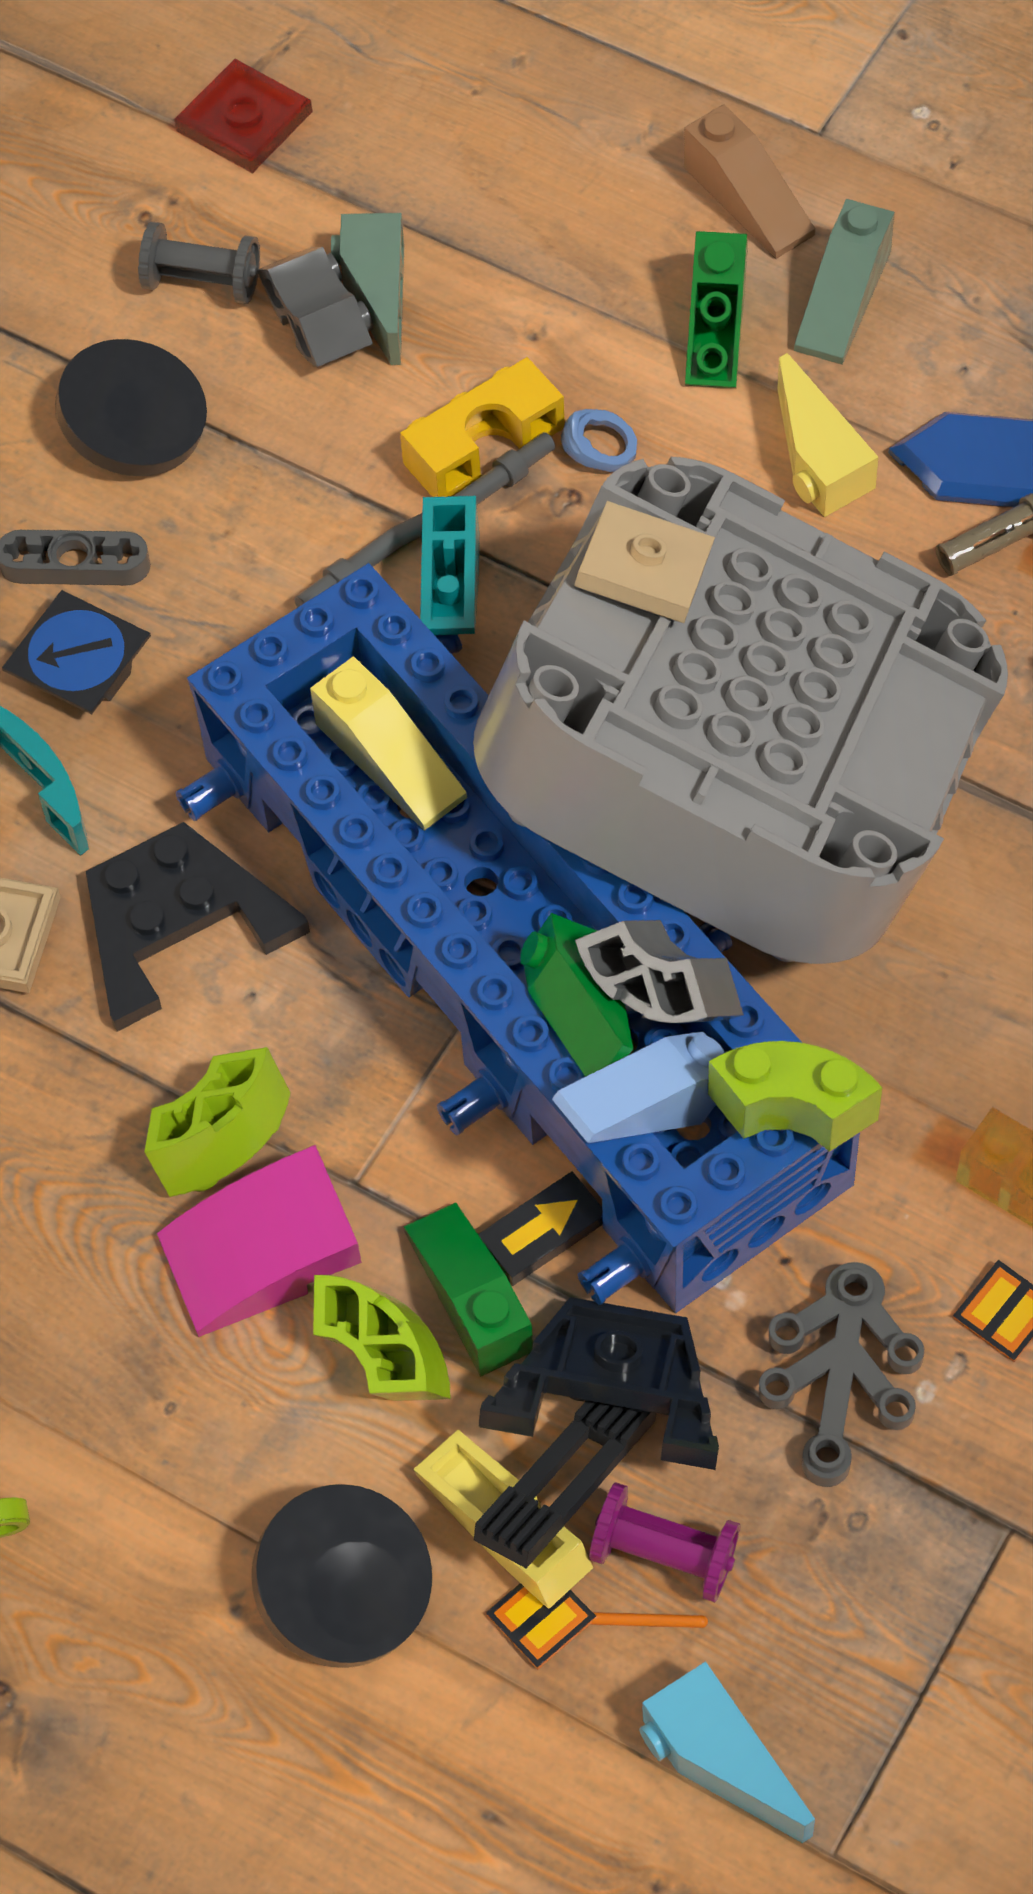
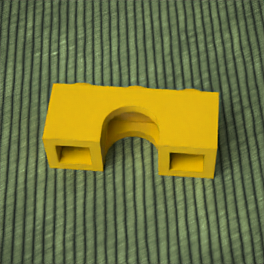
(510, 404)

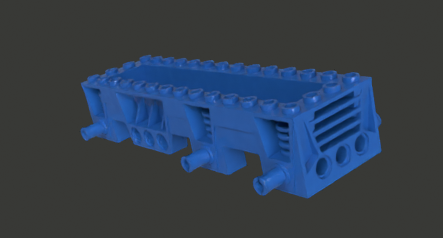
(670, 1203)

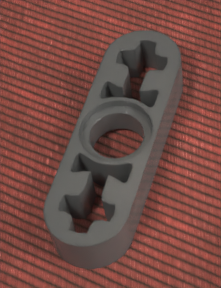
(89, 572)

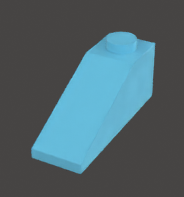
(717, 1748)

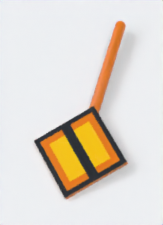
(1000, 1311)
(543, 1631)

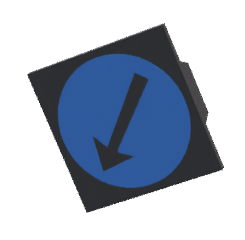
(77, 652)

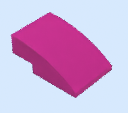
(259, 1242)

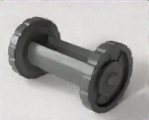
(199, 262)

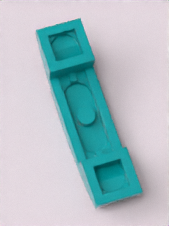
(42, 764)

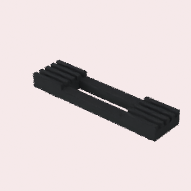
(514, 1521)

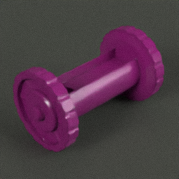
(664, 1542)

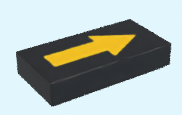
(543, 1227)

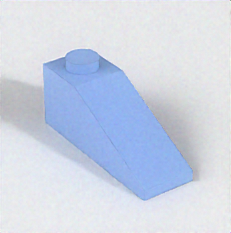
(645, 1091)

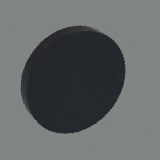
(130, 407)
(341, 1576)

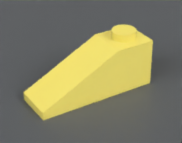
(825, 451)
(384, 742)

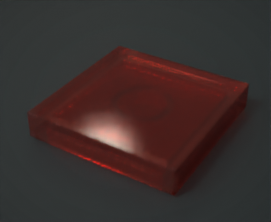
(243, 115)

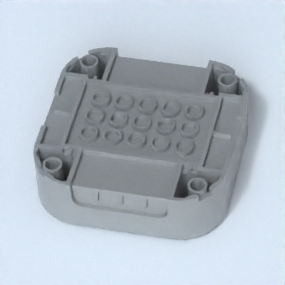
(768, 751)

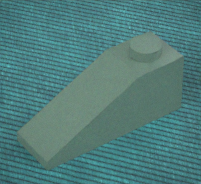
(373, 271)
(845, 280)

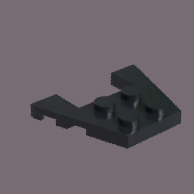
(166, 895)
(613, 1359)

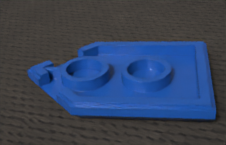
(971, 458)

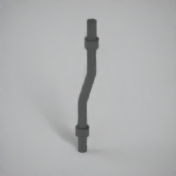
(506, 471)

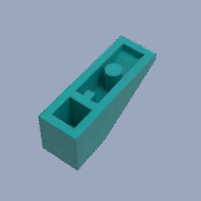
(450, 564)

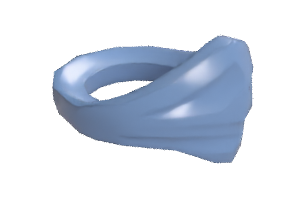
(580, 448)

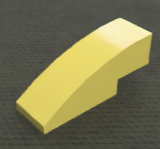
(468, 1484)

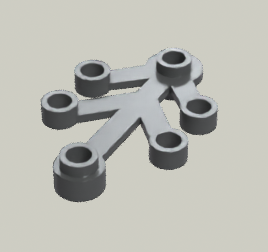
(842, 1359)

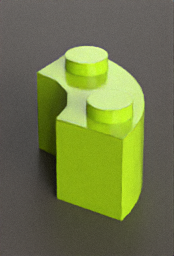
(794, 1090)
(217, 1121)
(385, 1335)

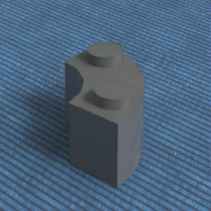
(316, 304)
(656, 977)

